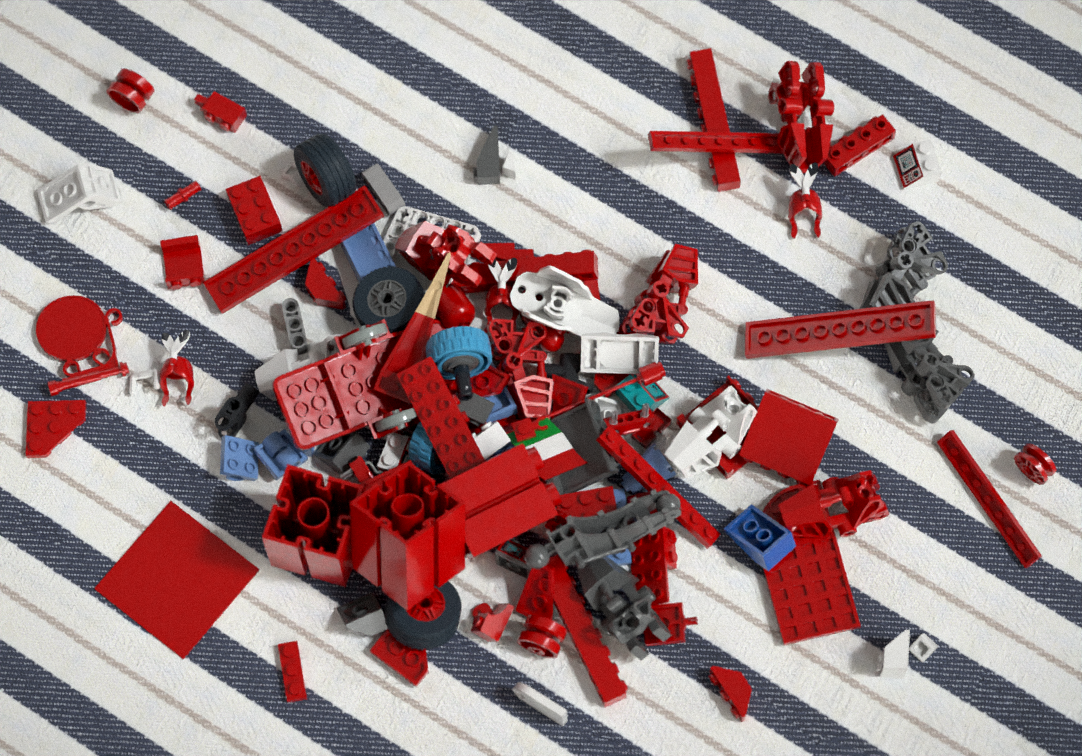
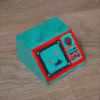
(637, 394)

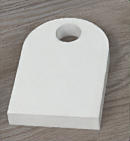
(541, 703)

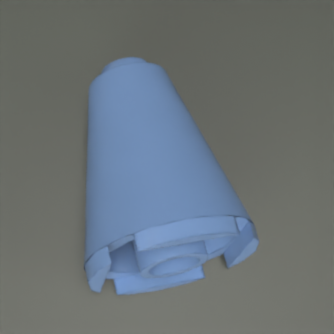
(657, 461)

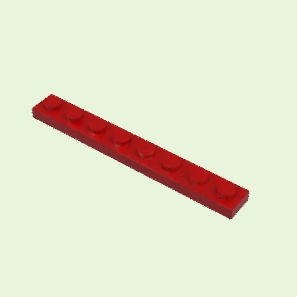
(713, 142)
(651, 480)
(989, 499)

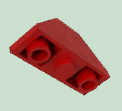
(322, 287)
(733, 689)

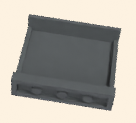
(582, 429)

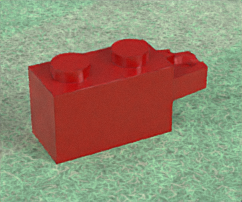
(221, 111)

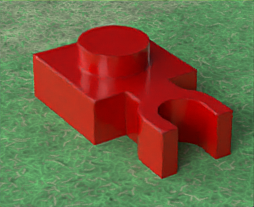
(526, 429)

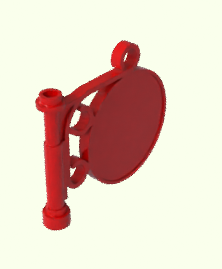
(73, 331)

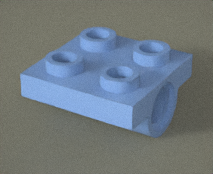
(278, 451)
(238, 459)

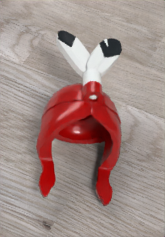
(804, 197)
(501, 292)
(176, 366)

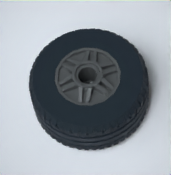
(387, 295)

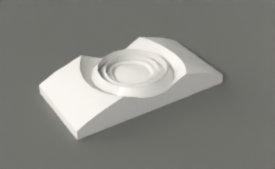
(617, 352)

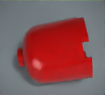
(455, 308)

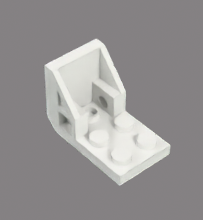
(82, 187)

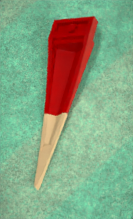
(412, 343)

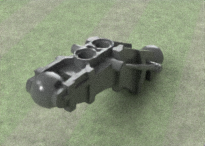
(608, 533)

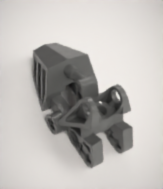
(911, 262)
(943, 377)
(622, 620)

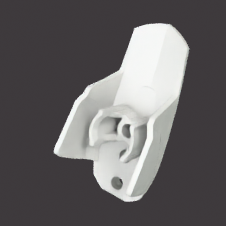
(565, 303)

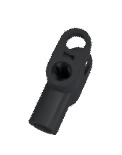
(568, 368)
(235, 410)

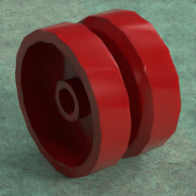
(130, 90)
(542, 636)

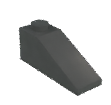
(487, 167)

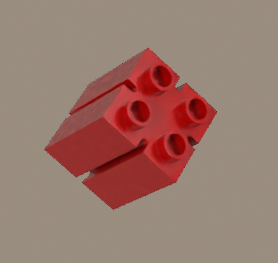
(503, 498)
(312, 525)
(408, 535)

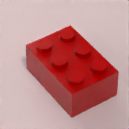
(254, 210)

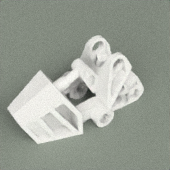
(290, 360)
(692, 450)

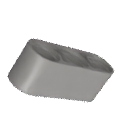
(383, 189)
(291, 318)

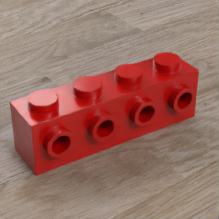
(859, 144)

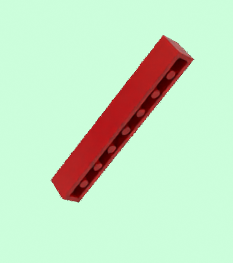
(713, 116)
(580, 265)
(586, 637)

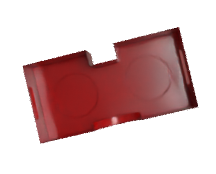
(648, 436)

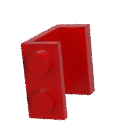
(183, 262)

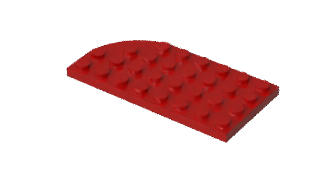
(809, 583)

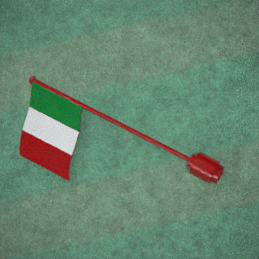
(553, 445)

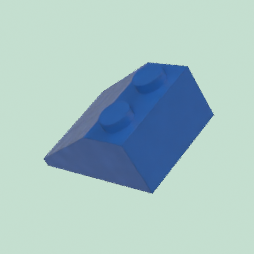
(761, 537)

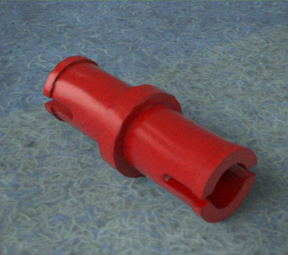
(182, 195)

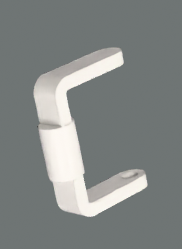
(143, 375)

